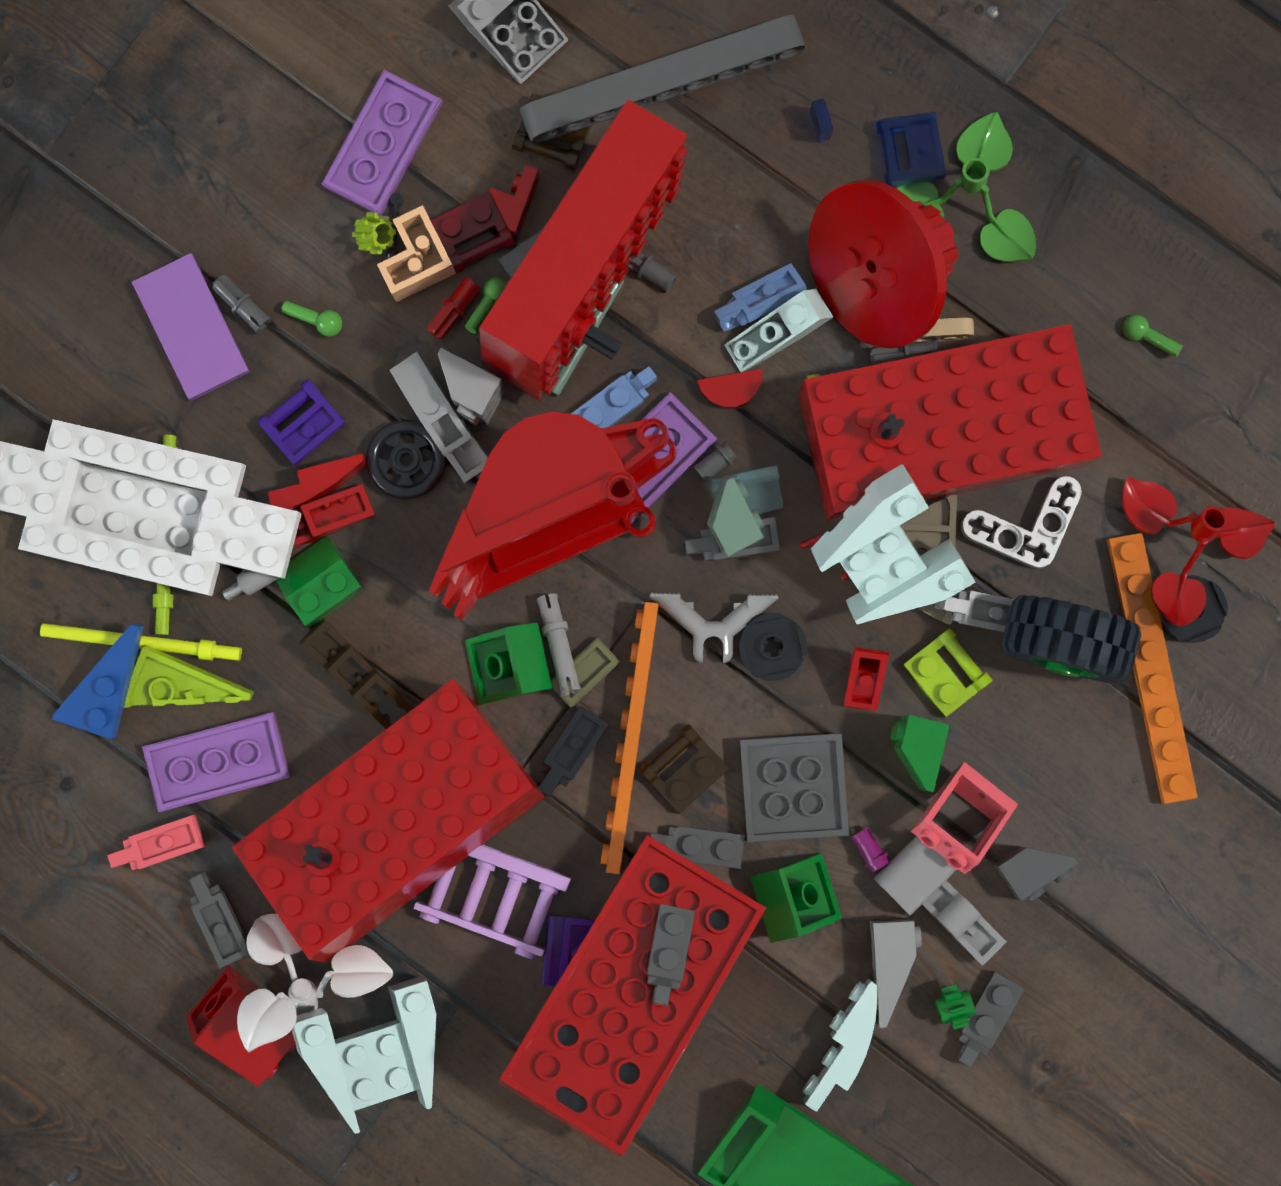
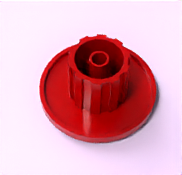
(881, 262)

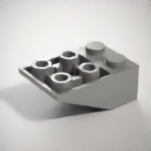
(512, 31)

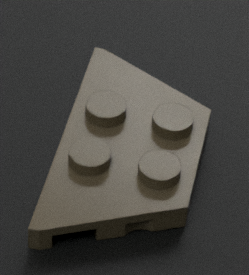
(929, 531)

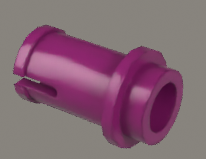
(870, 850)

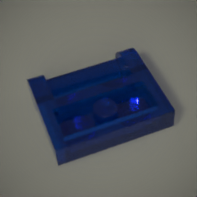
(922, 149)

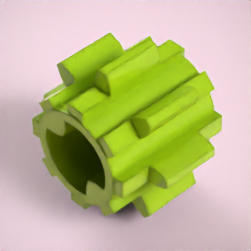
(374, 233)

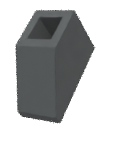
(1030, 869)

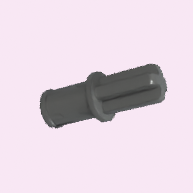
(652, 271)
(241, 303)
(883, 355)

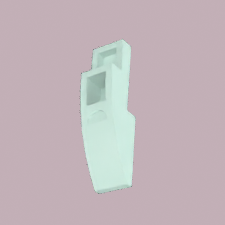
(854, 1033)

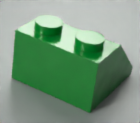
(319, 582)
(508, 663)
(920, 748)
(796, 898)

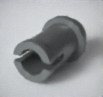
(715, 462)

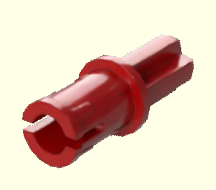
(453, 308)

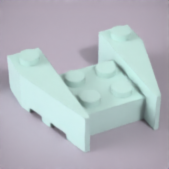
(882, 557)
(377, 1060)

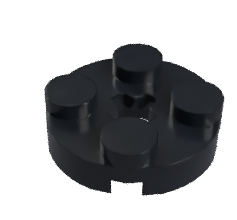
(1208, 622)
(782, 630)

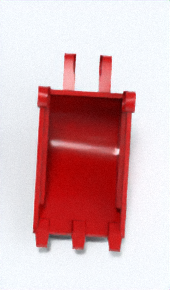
(546, 497)

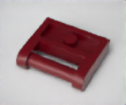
(468, 223)

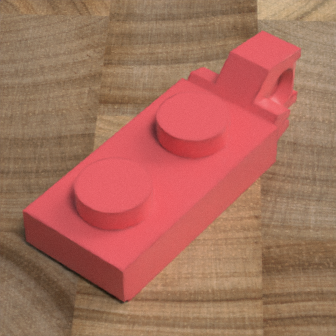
(160, 844)

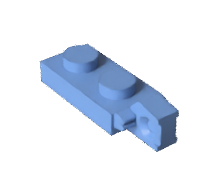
(760, 298)
(617, 399)

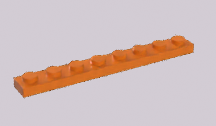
(1153, 671)
(627, 752)

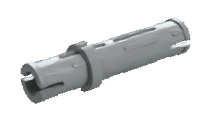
(555, 631)

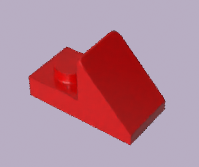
(515, 208)
(865, 678)

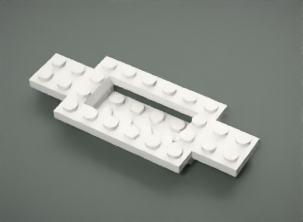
(136, 521)

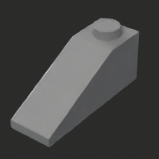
(892, 959)

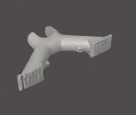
(701, 629)

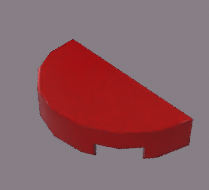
(731, 390)

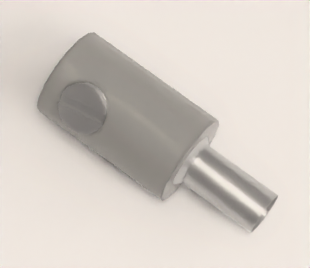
(249, 583)

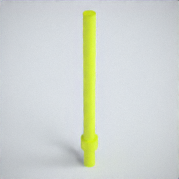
(204, 650)

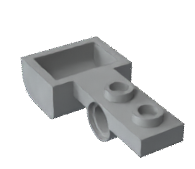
(920, 878)

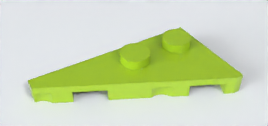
(168, 680)

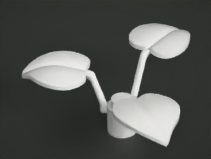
(270, 1017)

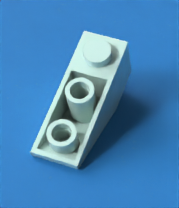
(779, 329)

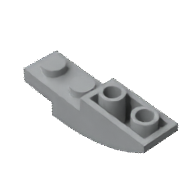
(439, 416)

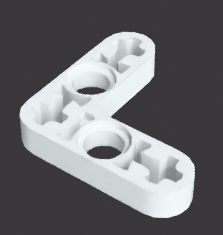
(1037, 535)

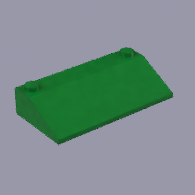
(784, 1147)

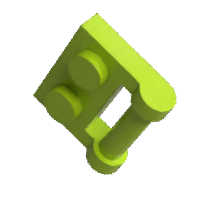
(938, 679)

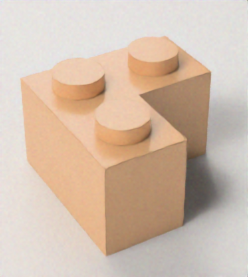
(423, 261)

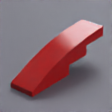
(317, 482)
(332, 514)

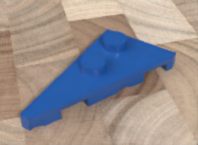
(102, 694)

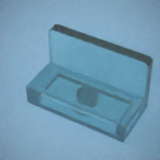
(761, 487)

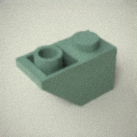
(731, 518)

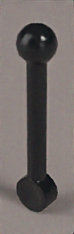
(396, 201)

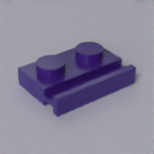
(562, 942)

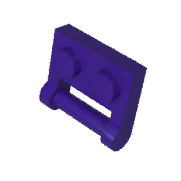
(308, 430)

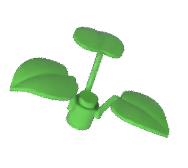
(984, 149)

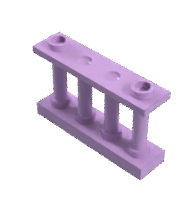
(518, 873)

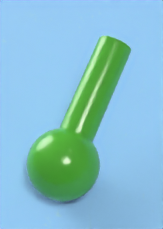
(491, 291)
(327, 322)
(1137, 328)

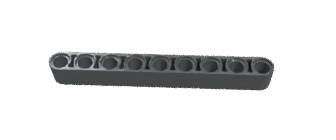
(663, 78)

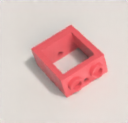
(982, 796)

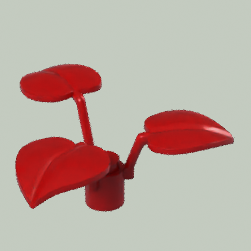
(1240, 535)

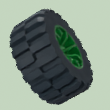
(1071, 639)

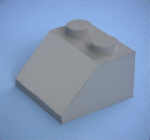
(471, 388)

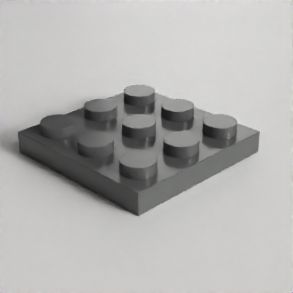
(794, 787)

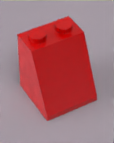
(216, 1029)

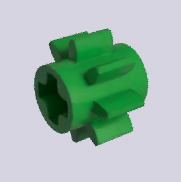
(955, 1006)

